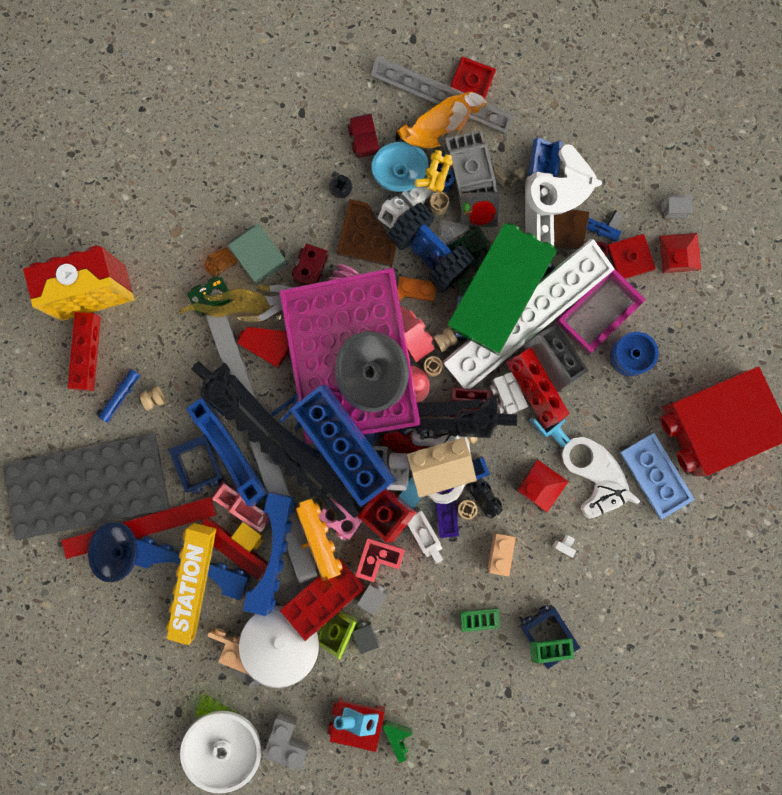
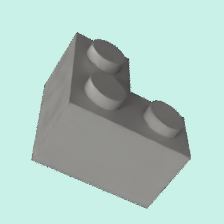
(282, 747)

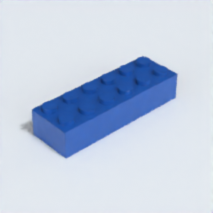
(343, 444)

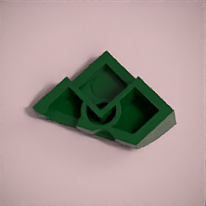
(475, 243)

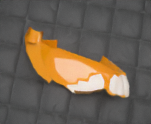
(443, 118)

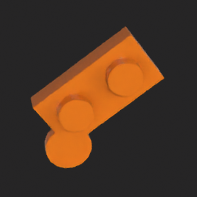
(416, 289)

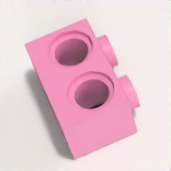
(337, 525)

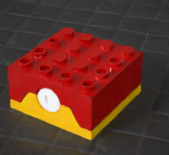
(78, 283)

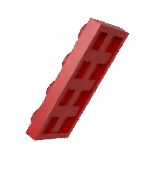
(321, 602)

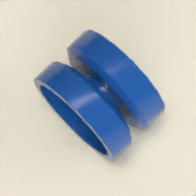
(635, 344)

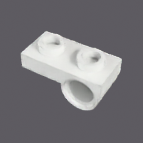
(416, 195)
(400, 469)

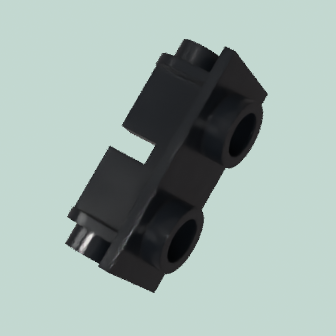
(492, 504)

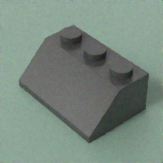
(557, 357)

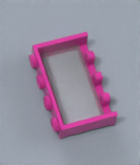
(600, 311)

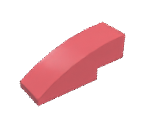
(233, 502)

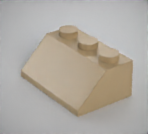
(441, 467)

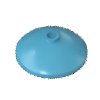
(397, 159)

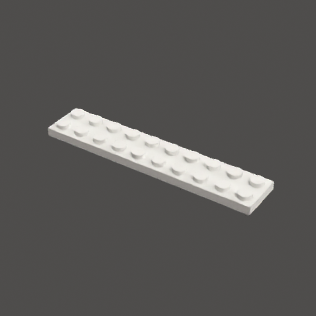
(551, 298)

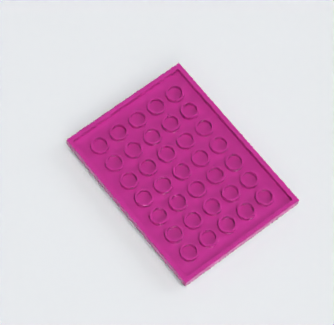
(324, 317)

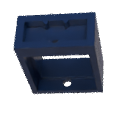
(175, 453)
(545, 612)

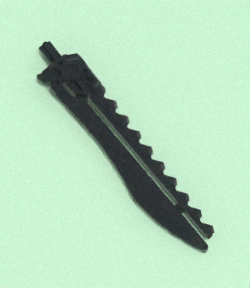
(226, 402)
(473, 423)

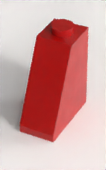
(266, 344)

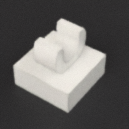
(565, 546)

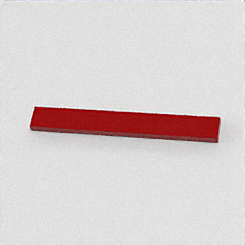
(149, 524)

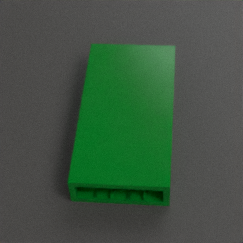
(502, 288)

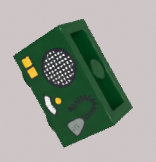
(214, 287)

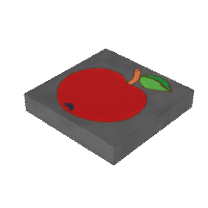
(479, 209)

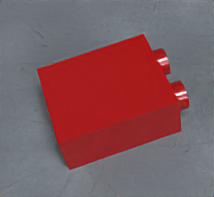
(724, 423)

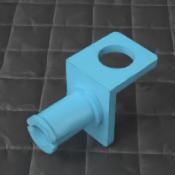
(553, 430)
(356, 722)

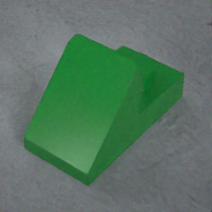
(395, 733)

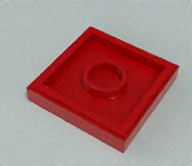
(473, 77)

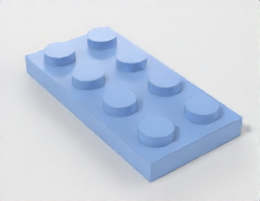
(657, 476)

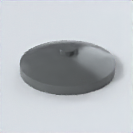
(371, 371)

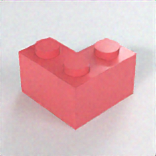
(417, 339)
(376, 553)

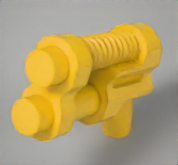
(435, 179)

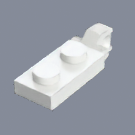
(425, 536)

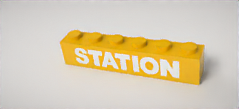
(191, 583)

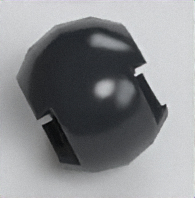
(346, 183)

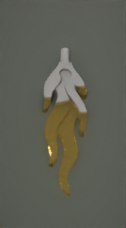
(244, 301)

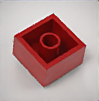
(387, 515)

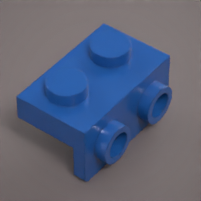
(545, 157)

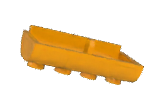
(320, 546)

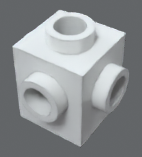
(392, 211)

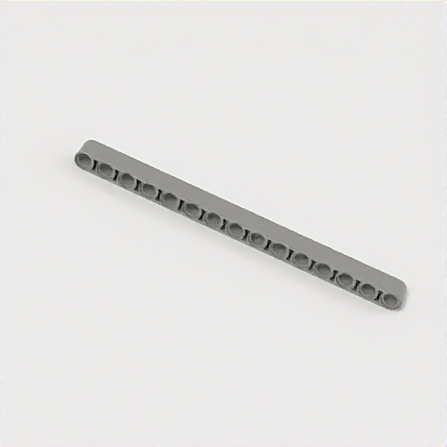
(272, 474)

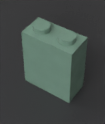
(257, 254)

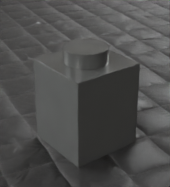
(365, 637)

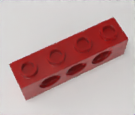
(84, 351)
(538, 388)

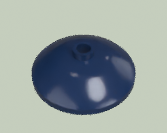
(112, 552)

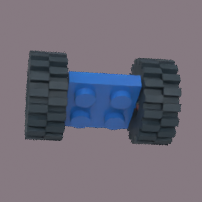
(414, 231)

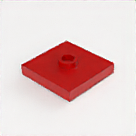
(631, 256)

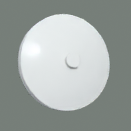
(275, 651)
(220, 752)

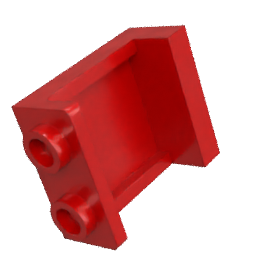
(348, 738)

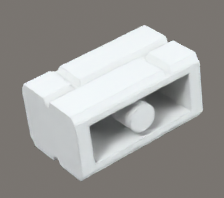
(508, 394)

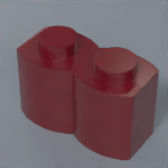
(364, 135)

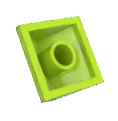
(336, 633)

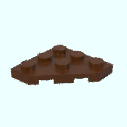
(365, 236)

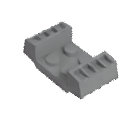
(471, 163)

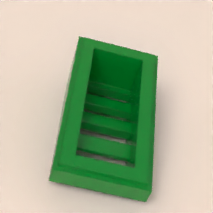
(463, 619)
(537, 646)

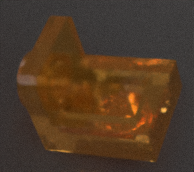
(219, 262)

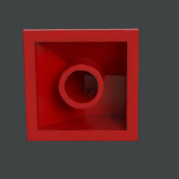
(680, 253)
(542, 485)

